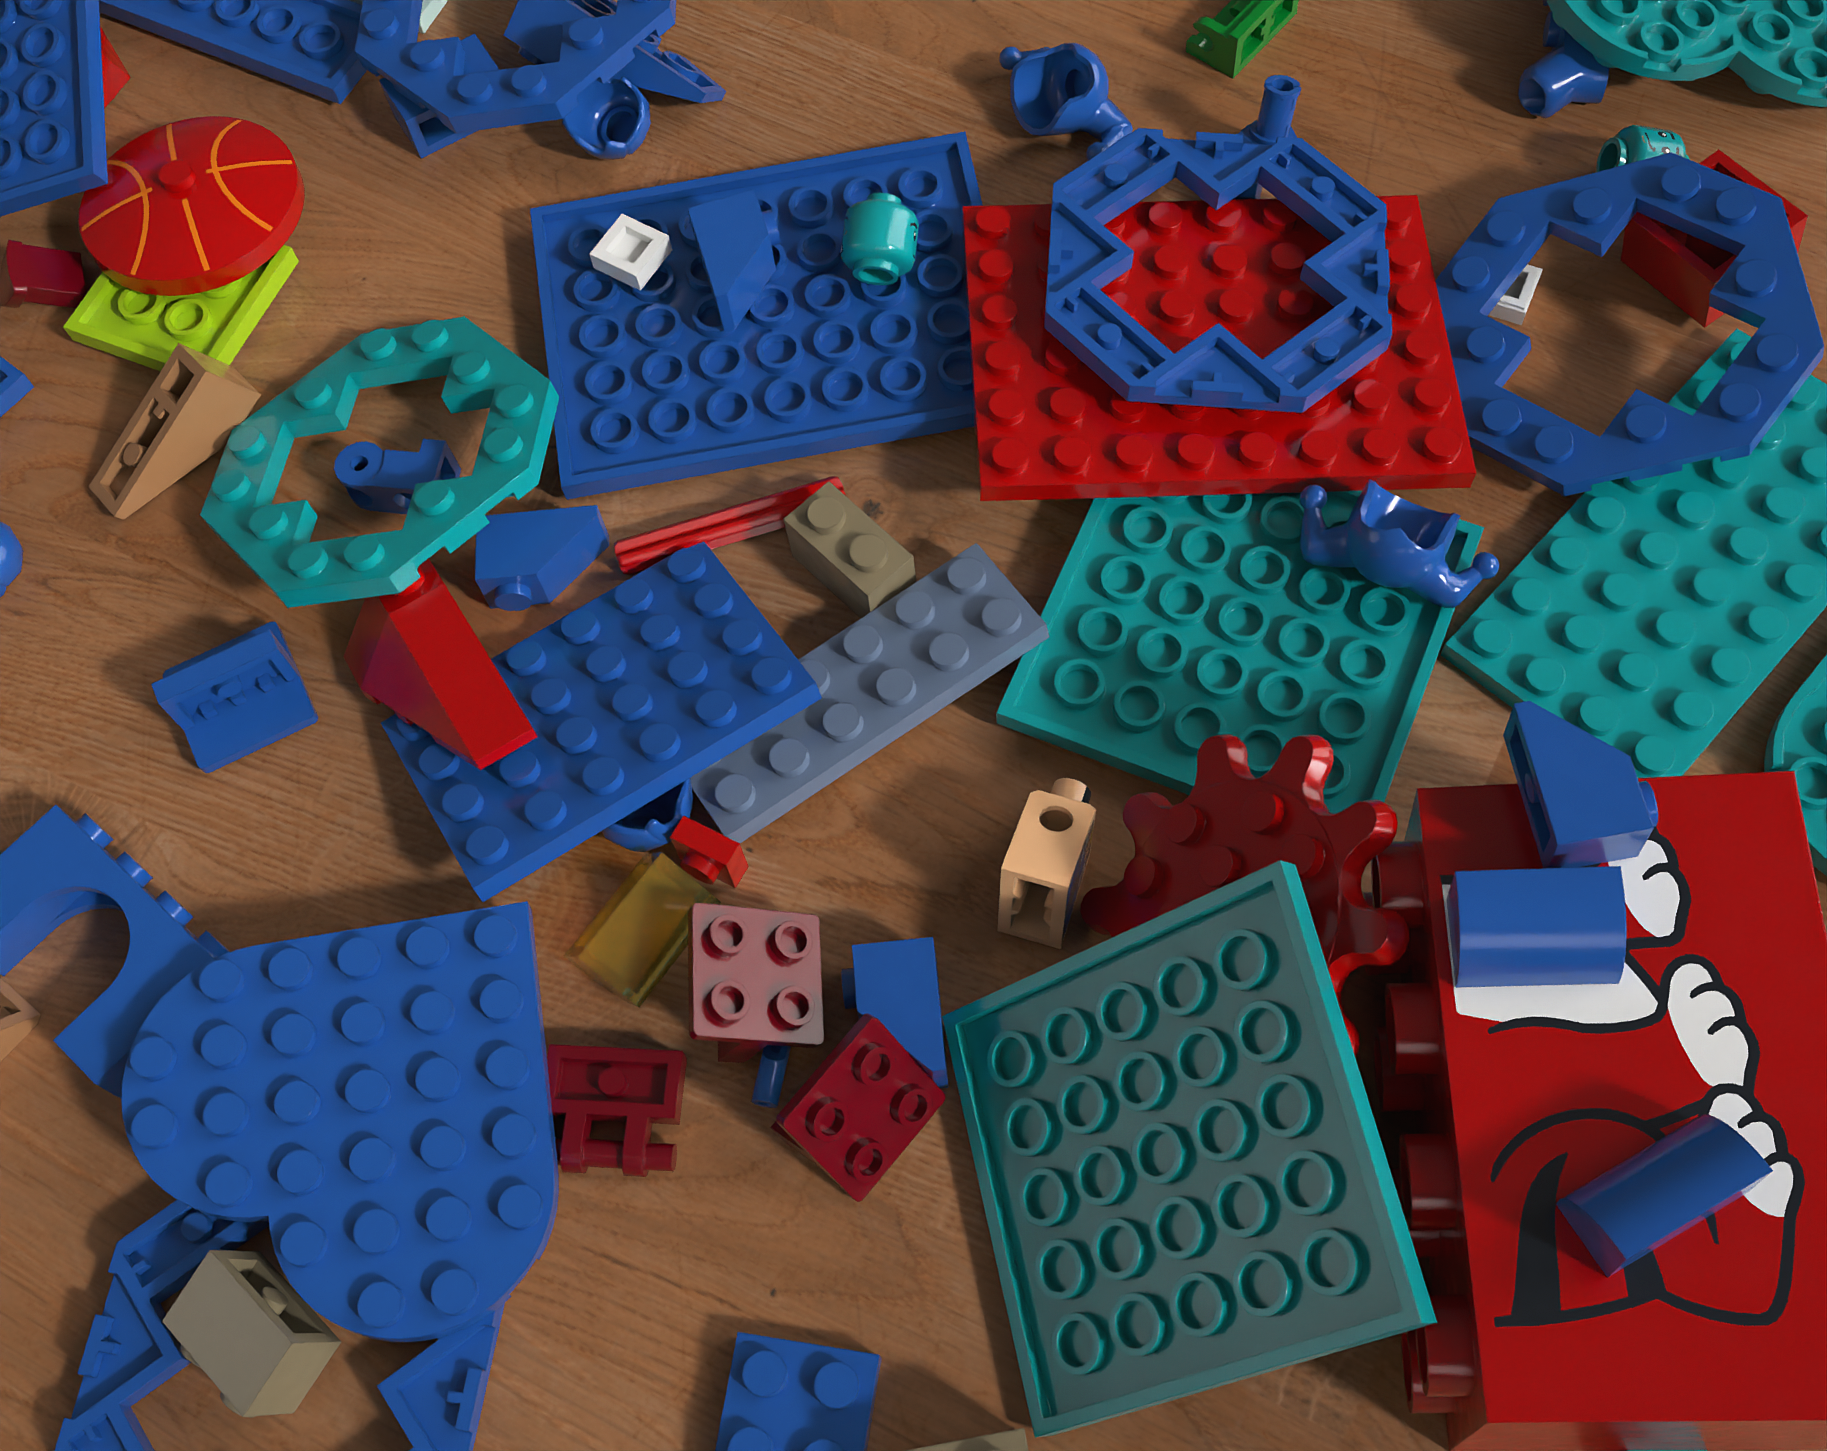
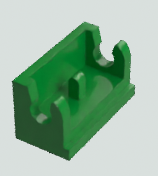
(1239, 32)

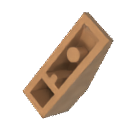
(173, 429)

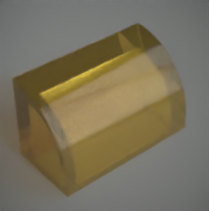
(639, 929)

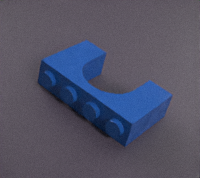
(65, 871)

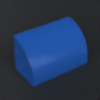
(1537, 926)
(1662, 1191)

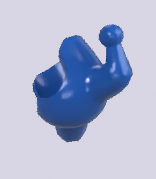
(1064, 93)
(1392, 545)

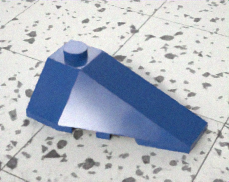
(538, 32)

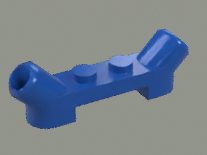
(1562, 75)

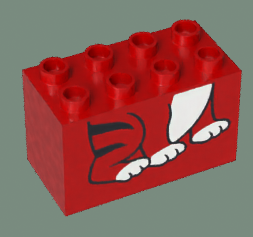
(1558, 1083)

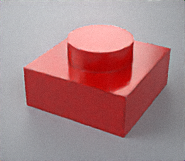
(708, 853)

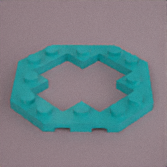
(441, 513)

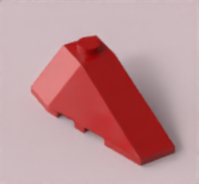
(434, 672)

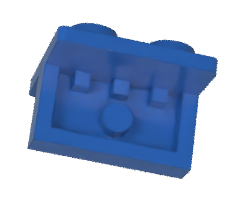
(237, 697)

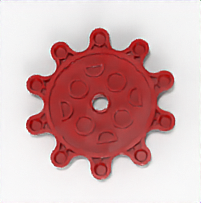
(1245, 824)

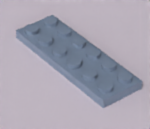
(876, 687)

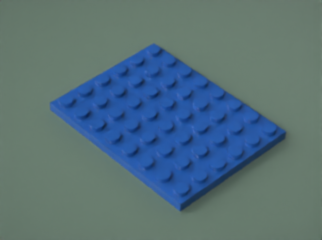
(812, 366)

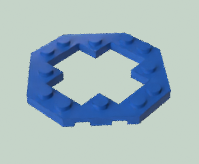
(433, 70)
(1216, 365)
(1647, 435)
(133, 1352)

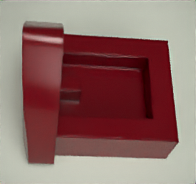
(40, 276)

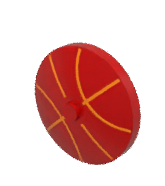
(192, 206)

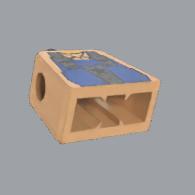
(1046, 863)

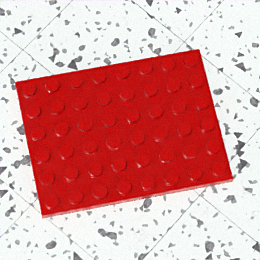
(1065, 434)

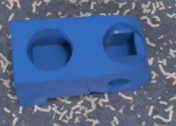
(387, 478)

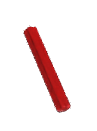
(715, 528)

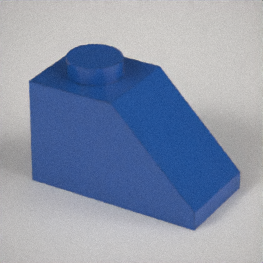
(735, 251)
(536, 554)
(1577, 791)
(902, 990)

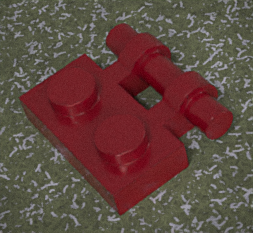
(619, 1087)

